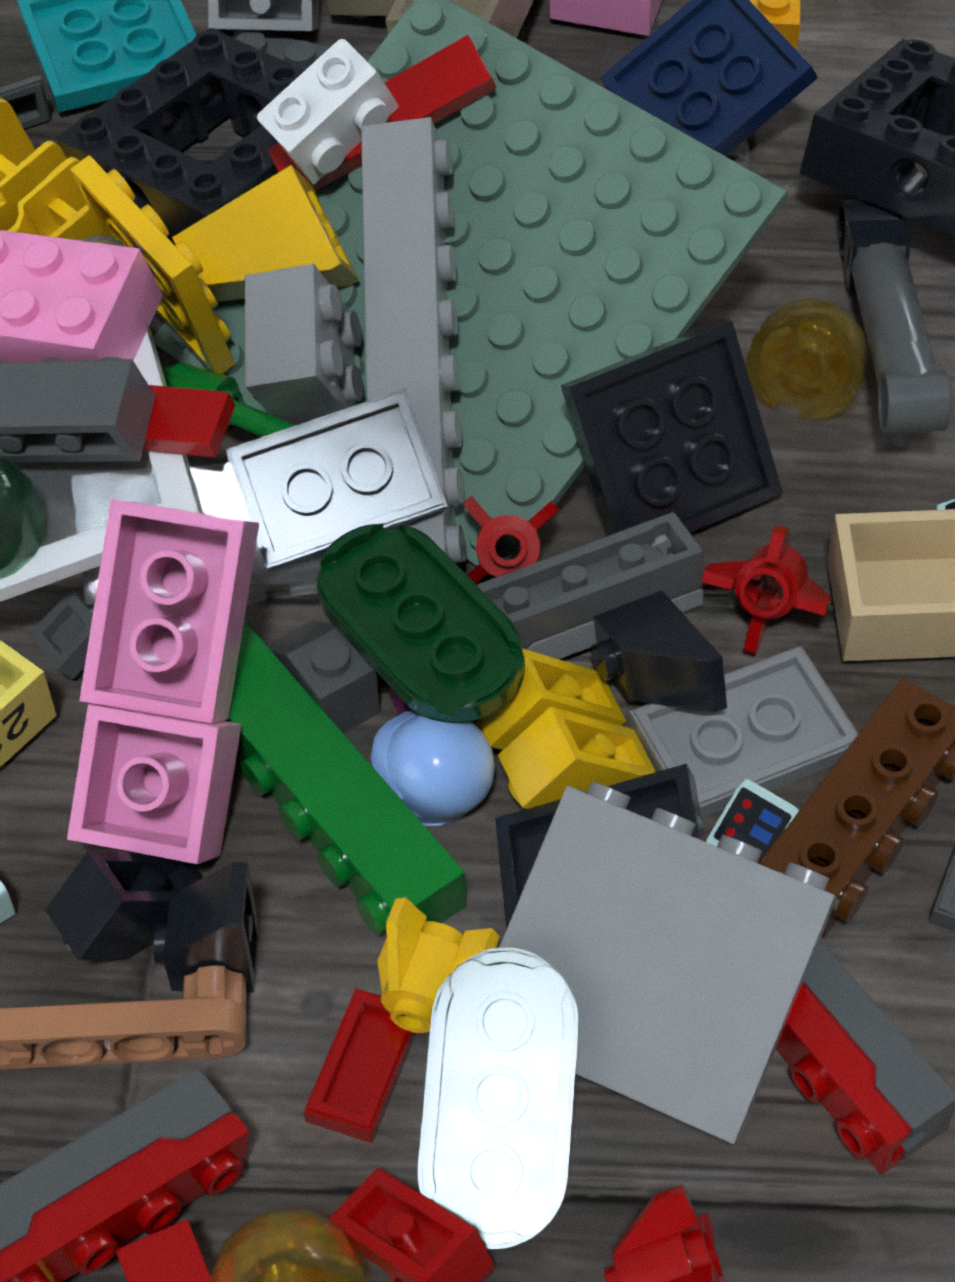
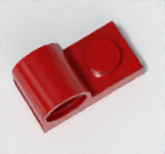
(411, 1234)

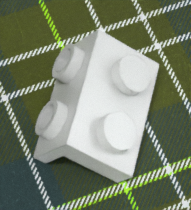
(324, 110)

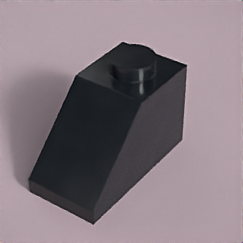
(658, 656)
(115, 902)
(211, 926)

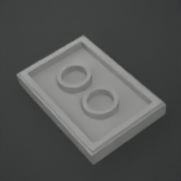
(773, 732)

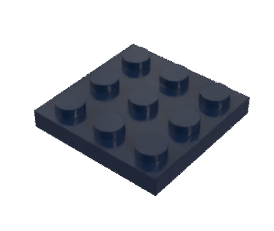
(712, 72)

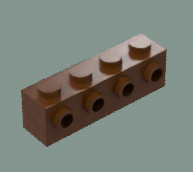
(872, 797)

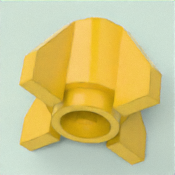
(418, 961)

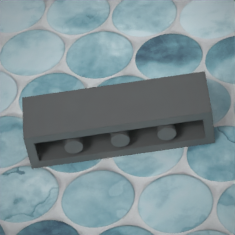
(73, 410)

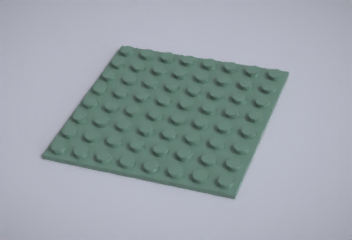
(571, 246)

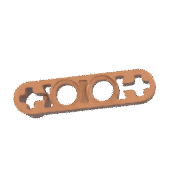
(199, 1026)

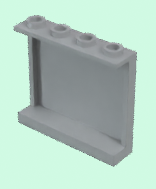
(671, 952)

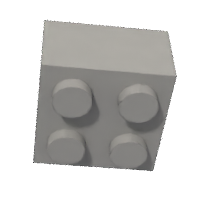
(300, 344)

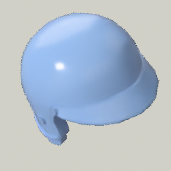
(434, 765)

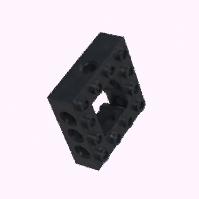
(172, 107)
(882, 125)

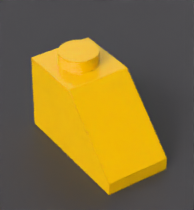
(547, 684)
(570, 751)

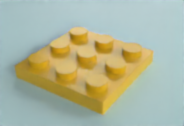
(186, 298)

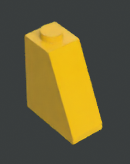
(265, 231)

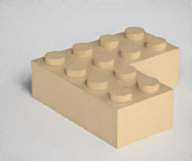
(894, 584)

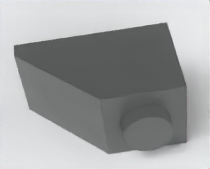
(330, 672)

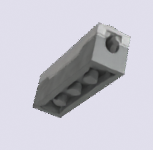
(559, 596)

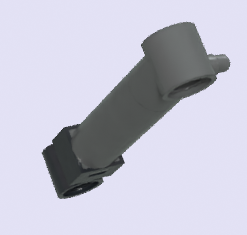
(877, 267)

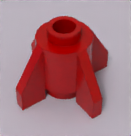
(508, 525)
(757, 590)
(667, 1244)

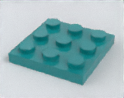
(101, 45)

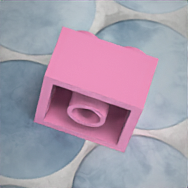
(153, 783)

